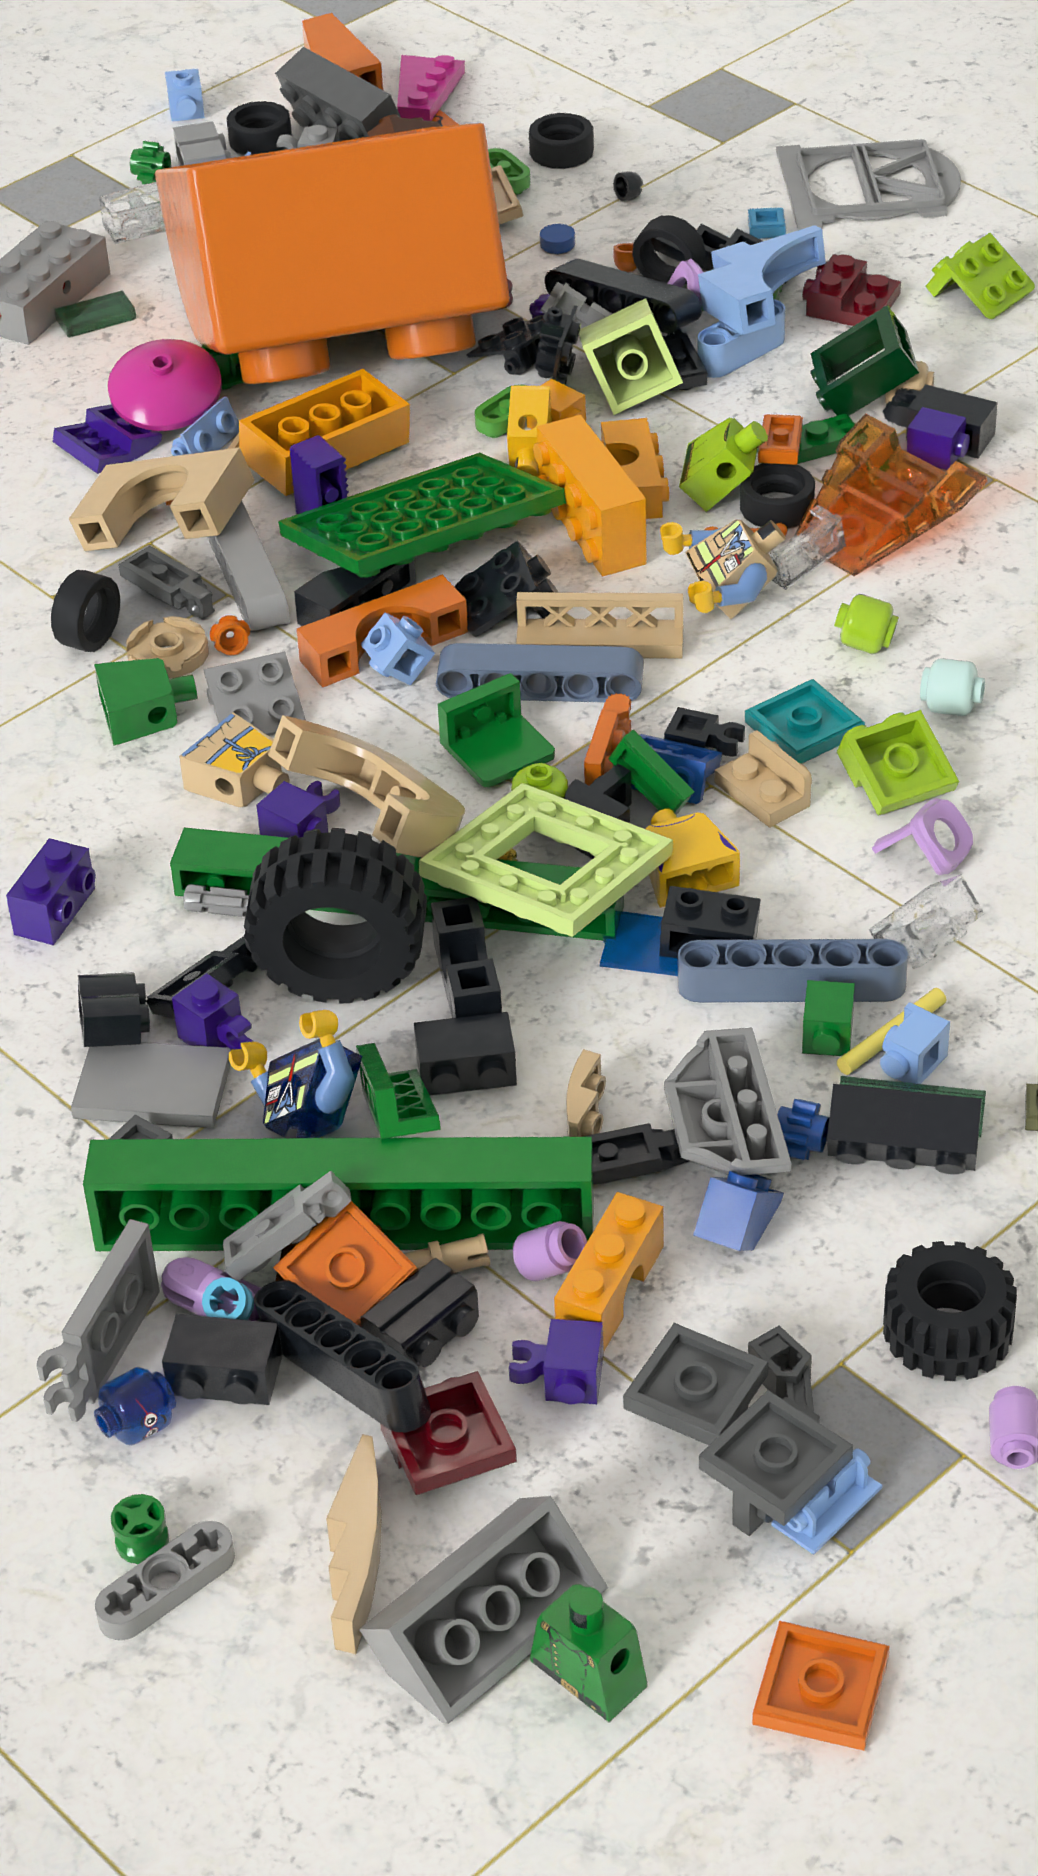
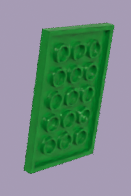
(421, 514)

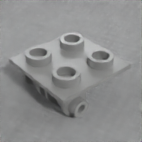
(255, 690)

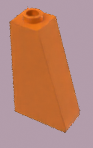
(336, 43)

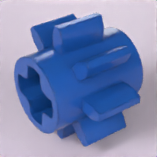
(803, 1128)

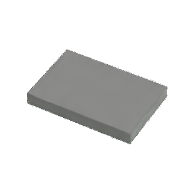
(154, 1082)

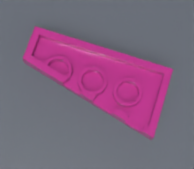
(426, 84)

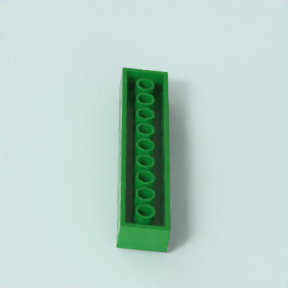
(410, 1187)

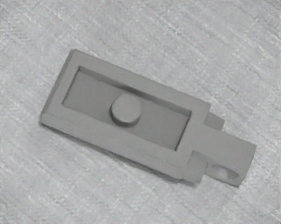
(283, 1223)

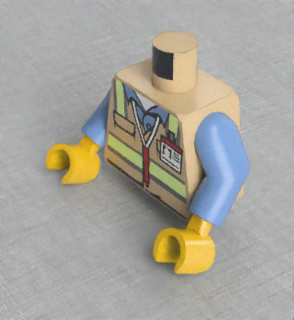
(728, 561)

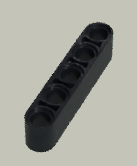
(617, 289)
(345, 1356)

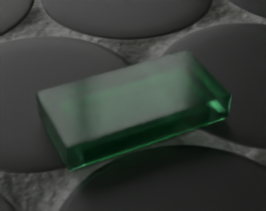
(95, 313)

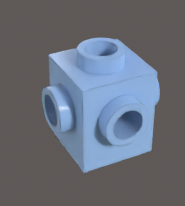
(397, 648)

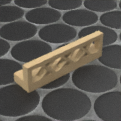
(640, 631)

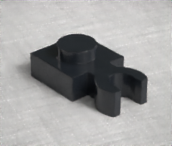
(704, 731)

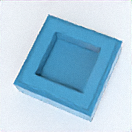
(766, 222)

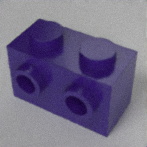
(51, 891)

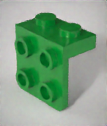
(489, 733)

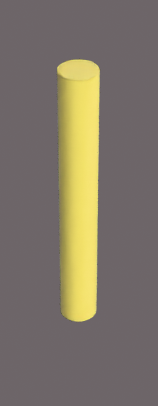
(873, 1044)

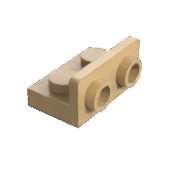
(766, 781)

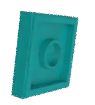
(803, 720)

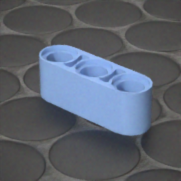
(726, 350)

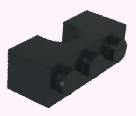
(463, 959)

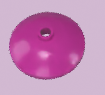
(164, 384)

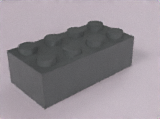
(332, 96)

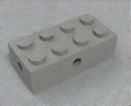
(45, 273)

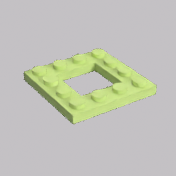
(620, 849)

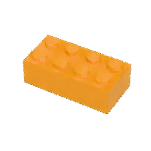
(350, 413)
(602, 502)

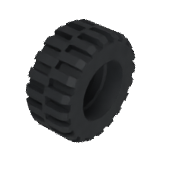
(346, 875)

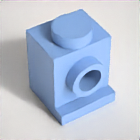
(915, 1045)

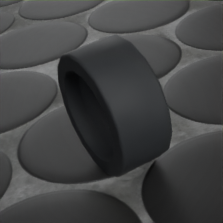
(257, 127)
(561, 140)
(675, 230)
(776, 478)
(68, 617)

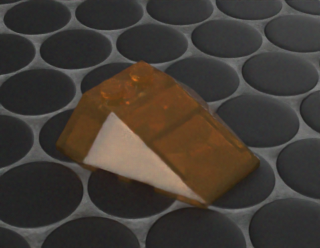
(886, 494)

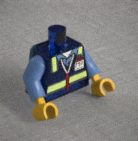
(306, 1088)

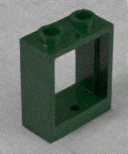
(871, 378)

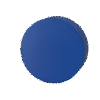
(557, 238)

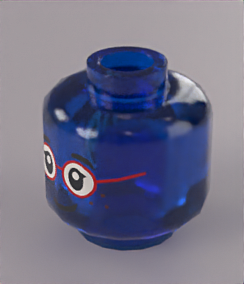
(135, 1406)

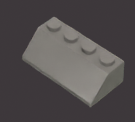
(480, 1607)

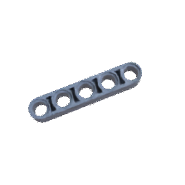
(543, 670)
(780, 969)

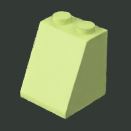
(629, 356)

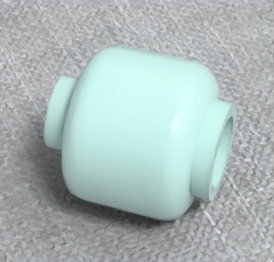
(951, 687)

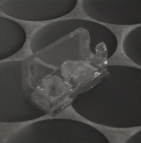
(809, 548)

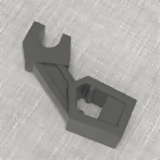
(783, 1352)

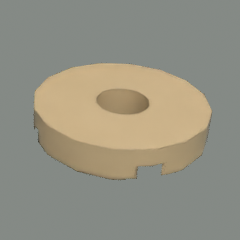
(184, 635)

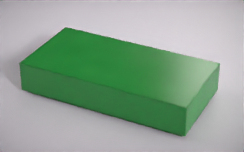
(651, 773)

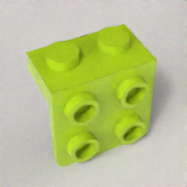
(984, 274)

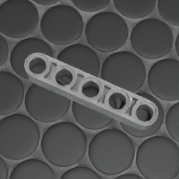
(249, 573)

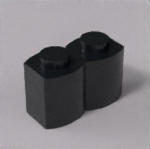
(112, 1009)

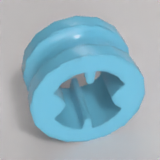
(216, 1288)

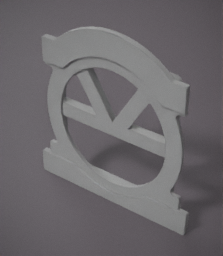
(928, 200)

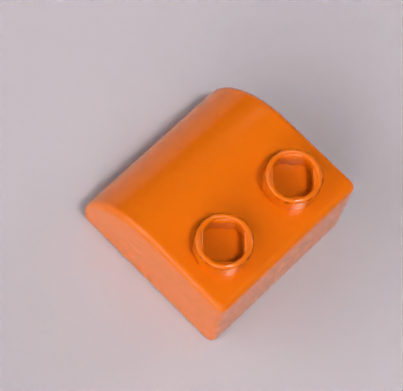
(337, 245)

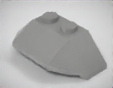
(726, 1106)

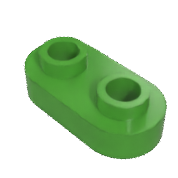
(515, 170)
(493, 414)

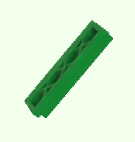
(395, 1099)

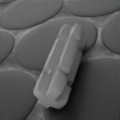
(217, 900)

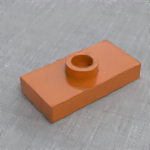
(783, 440)

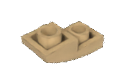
(583, 1094)

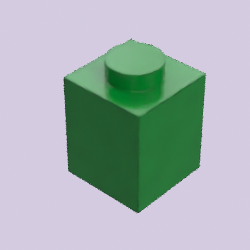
(828, 1018)

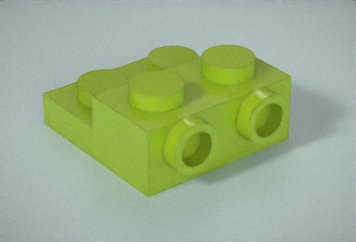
(897, 762)

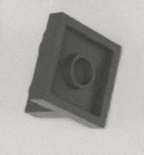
(695, 1384)
(773, 1461)

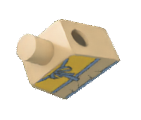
(231, 763)

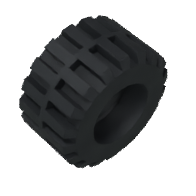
(943, 1340)

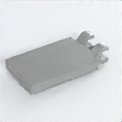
(102, 1322)

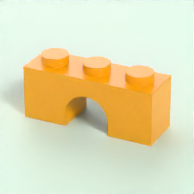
(639, 457)
(618, 1249)

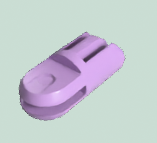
(187, 1279)

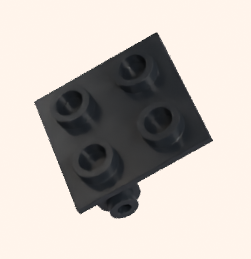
(516, 342)
(556, 344)

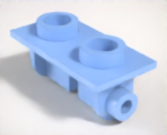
(209, 431)
(832, 1505)

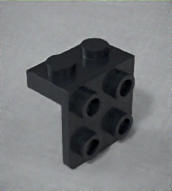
(494, 586)

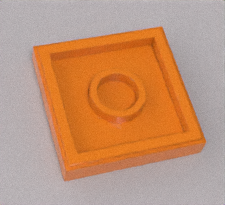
(347, 1263)
(821, 1685)

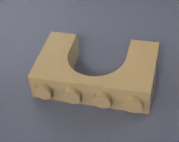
(203, 487)

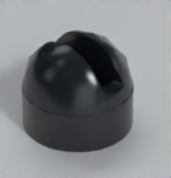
(627, 185)

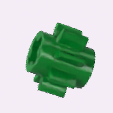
(147, 160)

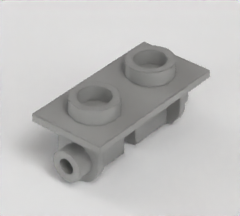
(566, 297)

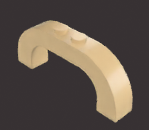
(413, 809)

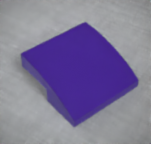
(105, 439)

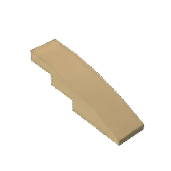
(356, 1545)

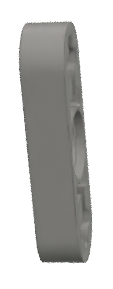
(157, 1602)

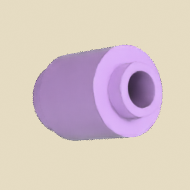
(548, 1250)
(1014, 1427)

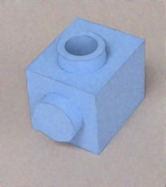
(184, 94)

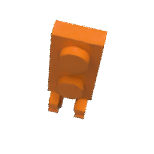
(609, 731)

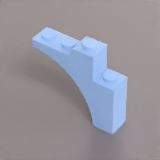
(747, 275)

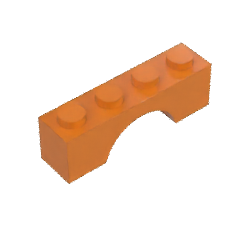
(333, 644)

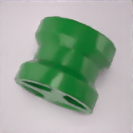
(130, 1524)

